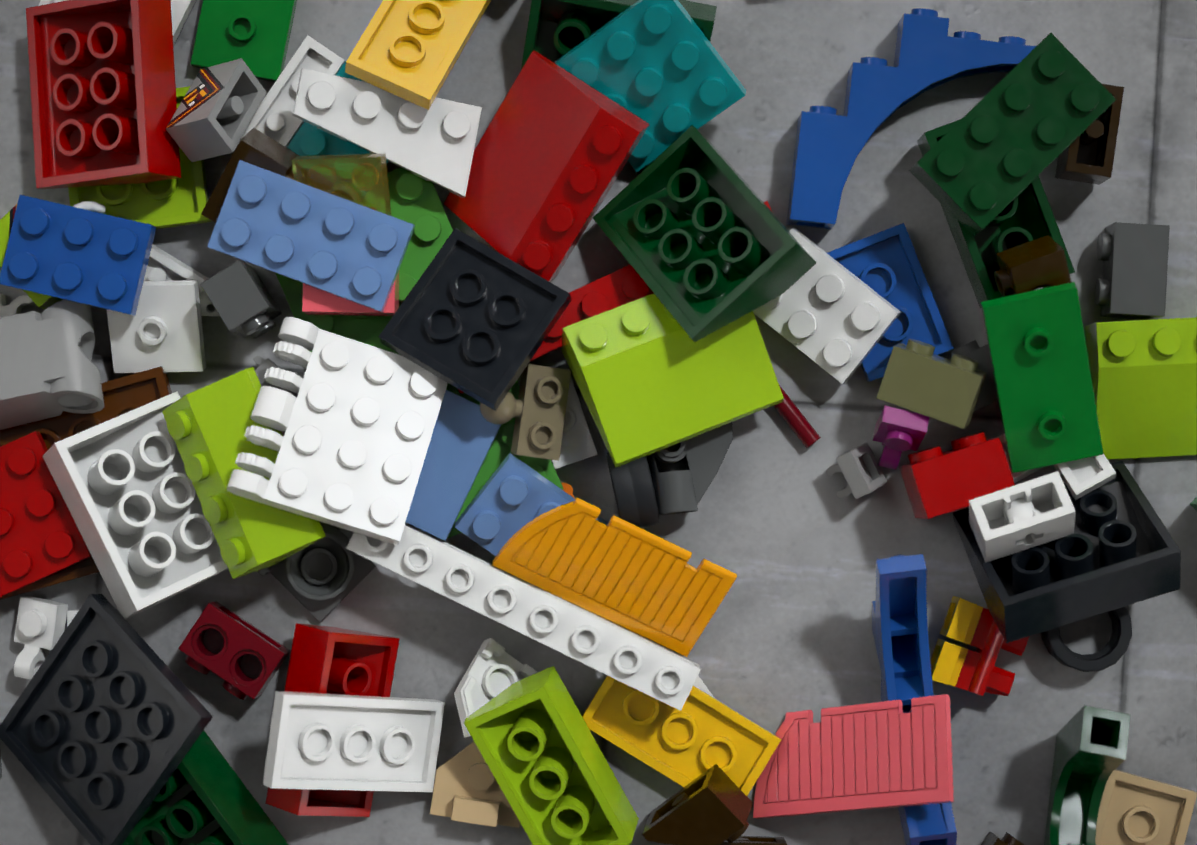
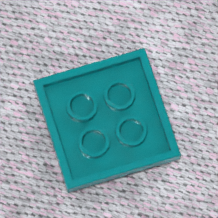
(659, 70)

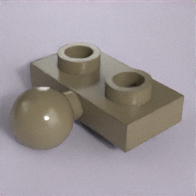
(537, 412)

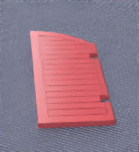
(859, 759)

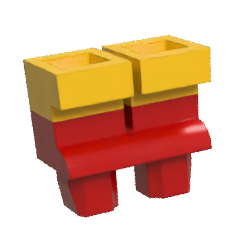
(969, 668)

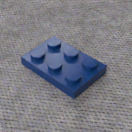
(77, 255)
(894, 271)

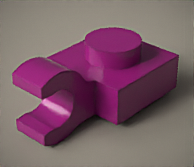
(898, 432)

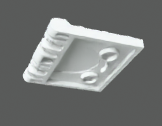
(349, 434)

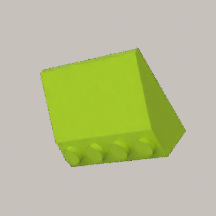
(657, 384)
(1145, 386)

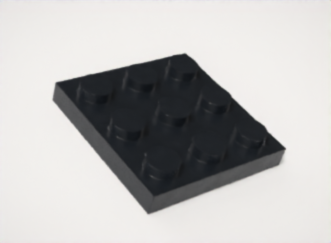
(475, 319)

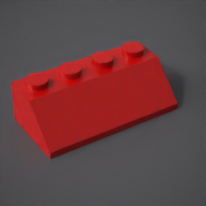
(343, 664)

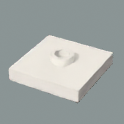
(162, 332)

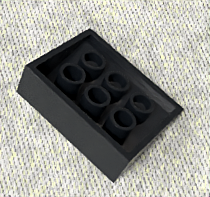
(1109, 562)

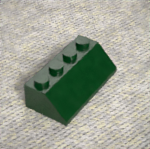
(1018, 223)

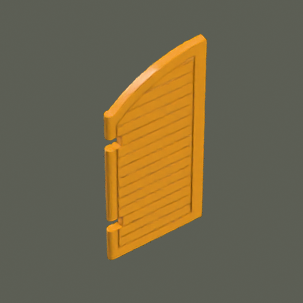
(618, 573)

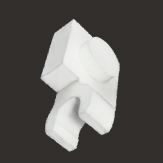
(39, 628)

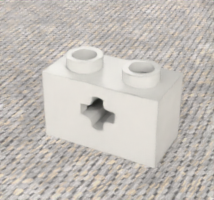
(1021, 516)

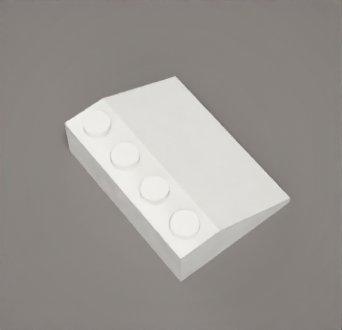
(136, 507)

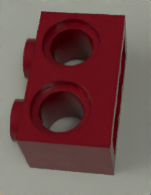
(239, 639)

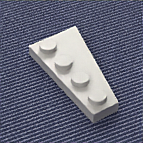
(426, 142)

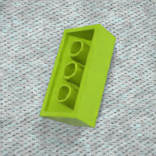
(209, 436)
(551, 765)

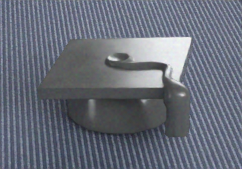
(322, 572)

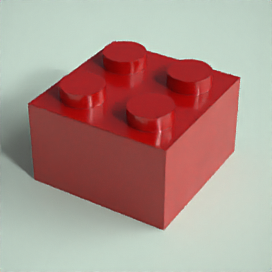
(949, 479)

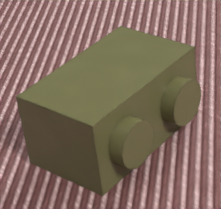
(932, 383)

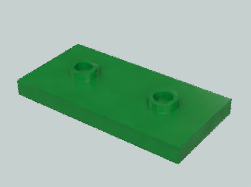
(245, 30)
(1042, 377)

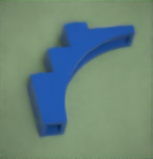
(922, 61)
(905, 667)

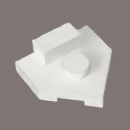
(486, 678)

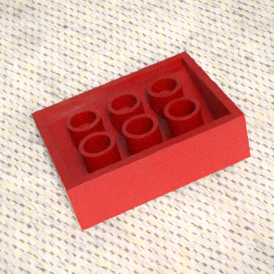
(102, 92)
(545, 166)

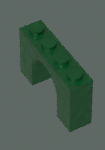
(1083, 761)

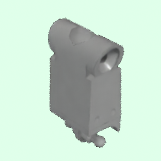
(48, 364)

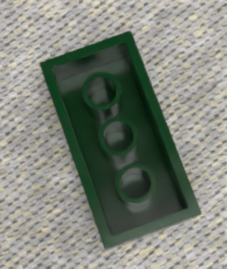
(1012, 134)

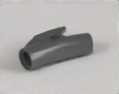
(685, 475)

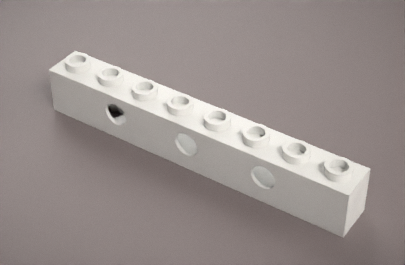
(534, 613)

